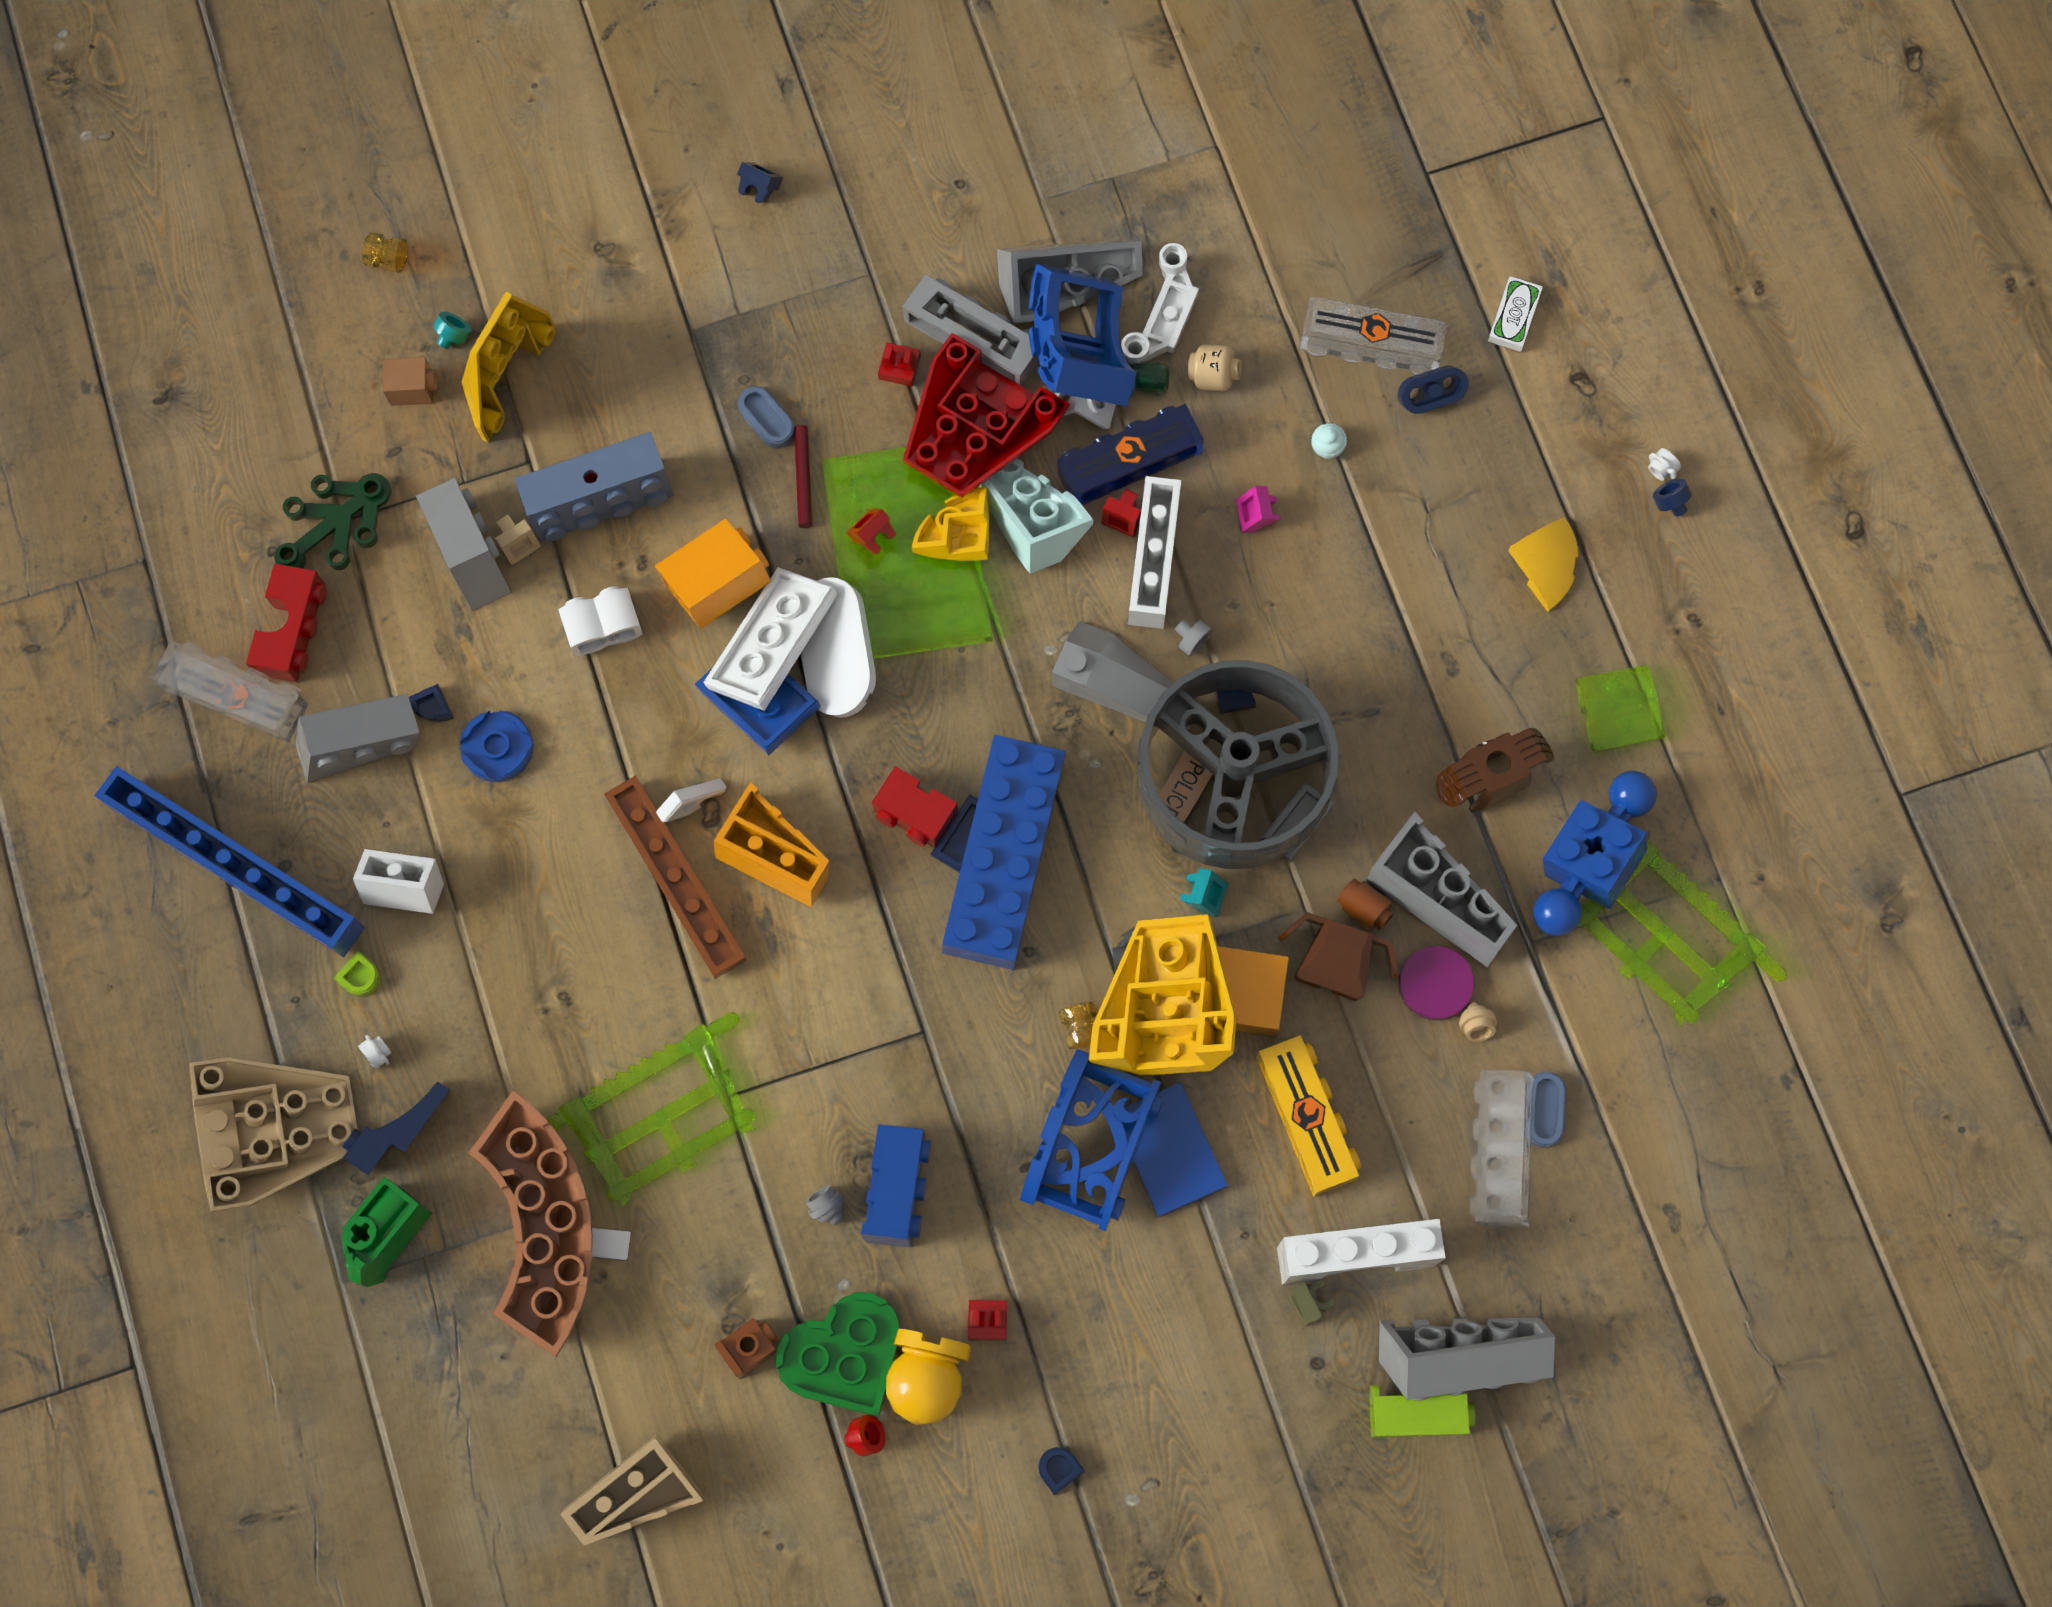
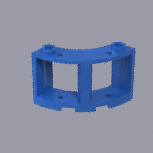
(1057, 350)

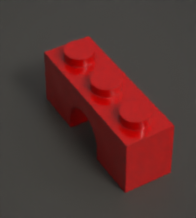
(284, 652)

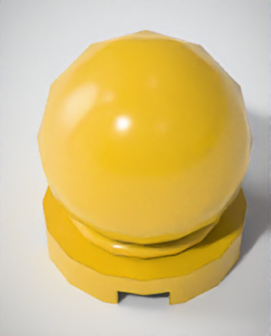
(925, 1379)

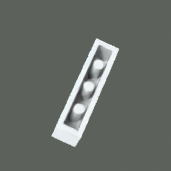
(1154, 552)

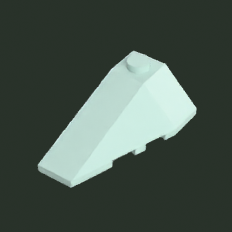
(1035, 516)

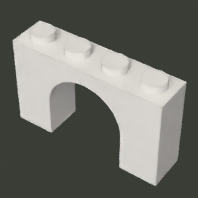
(1394, 1245)

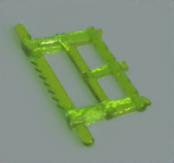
(1746, 947)
(720, 1083)

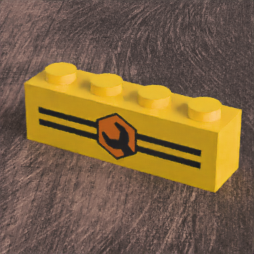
(1308, 1115)

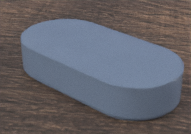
(766, 417)
(1548, 1109)

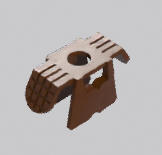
(1473, 776)
(1340, 957)

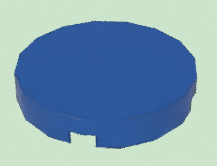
(496, 746)

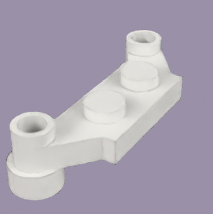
(1168, 313)

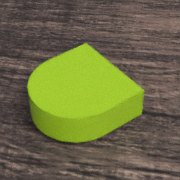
(359, 976)

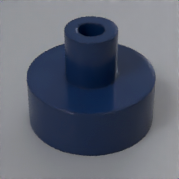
(1673, 496)

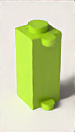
(1424, 1418)

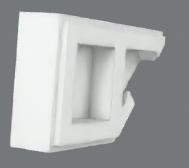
(687, 800)

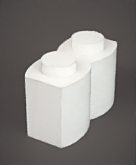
(600, 621)

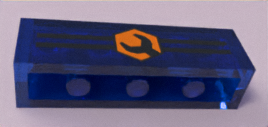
(1130, 454)

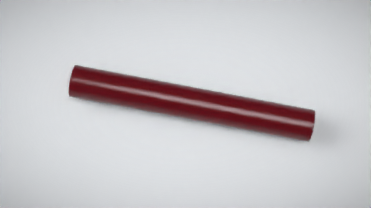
(803, 476)

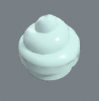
(1329, 440)

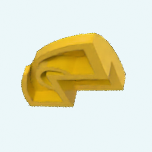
(958, 530)
(1548, 561)

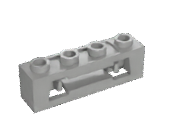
(928, 312)

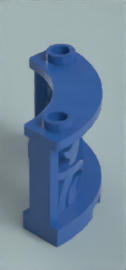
(1046, 1169)

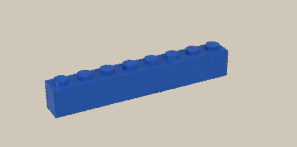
(230, 861)

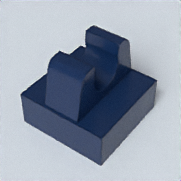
(761, 178)

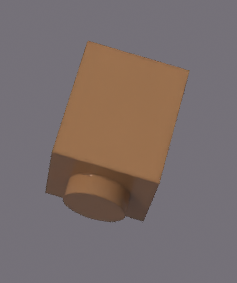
(409, 381)

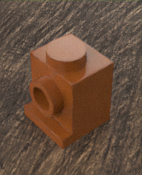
(744, 1362)

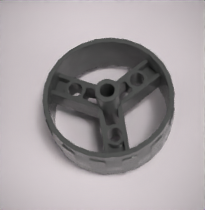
(1237, 766)

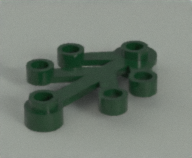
(336, 518)

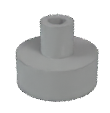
(1193, 636)

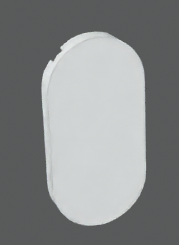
(840, 656)

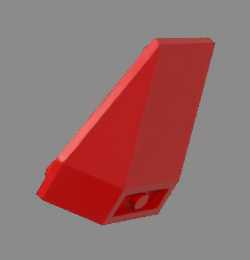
(975, 420)

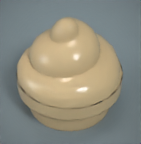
(1477, 1022)

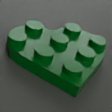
(844, 1355)

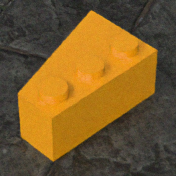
(770, 849)

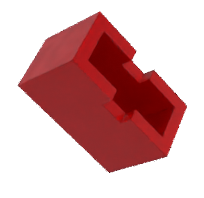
(912, 809)

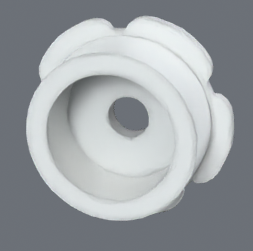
(1664, 465)
(375, 1051)

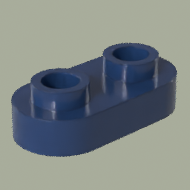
(1431, 389)

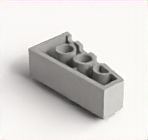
(1440, 892)
(1465, 1355)

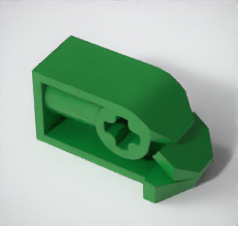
(391, 1221)

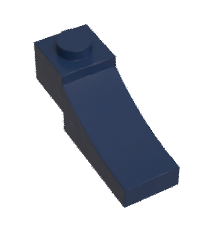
(368, 1146)

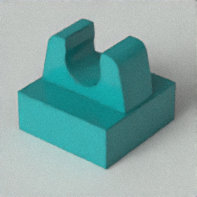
(1206, 893)

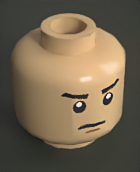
(1214, 367)

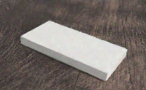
(770, 638)

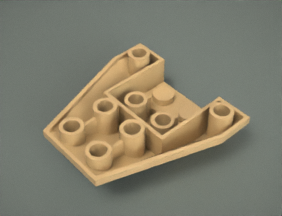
(266, 1126)

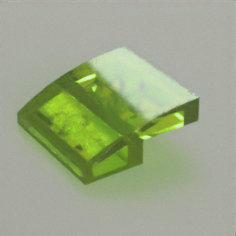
(1620, 707)

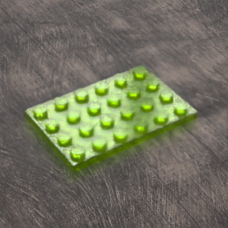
(907, 597)

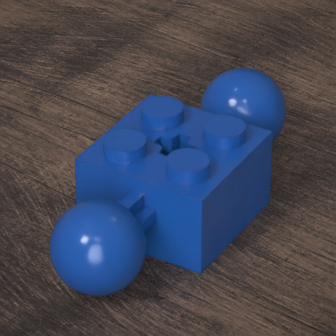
(1615, 850)

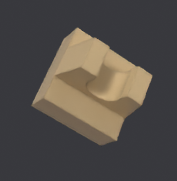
(516, 540)

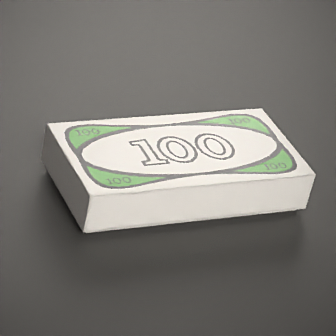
(1515, 314)

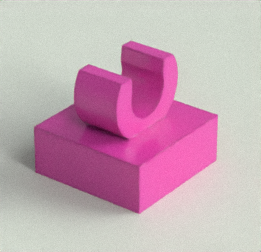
(1256, 510)

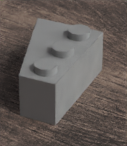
(463, 544)
(355, 735)

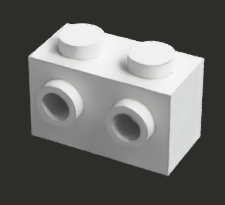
(398, 881)

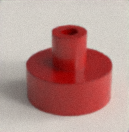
(865, 1435)

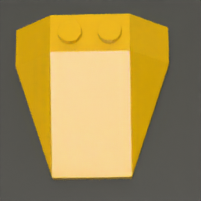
(1166, 1002)

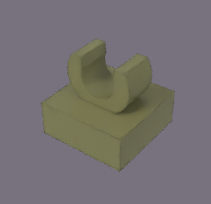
(1306, 1303)

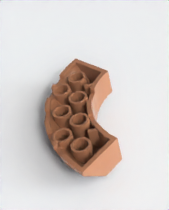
(548, 1221)

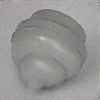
(826, 1205)

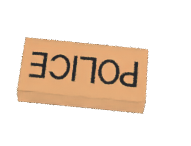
(1185, 786)

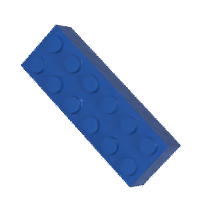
(1003, 852)

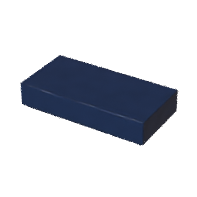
(953, 843)

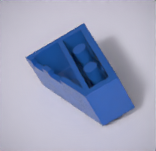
(896, 1186)

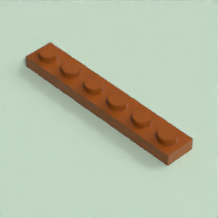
(675, 877)

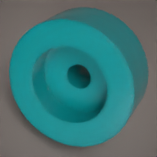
(451, 329)

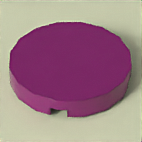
(1436, 983)

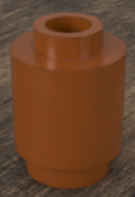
(1365, 905)

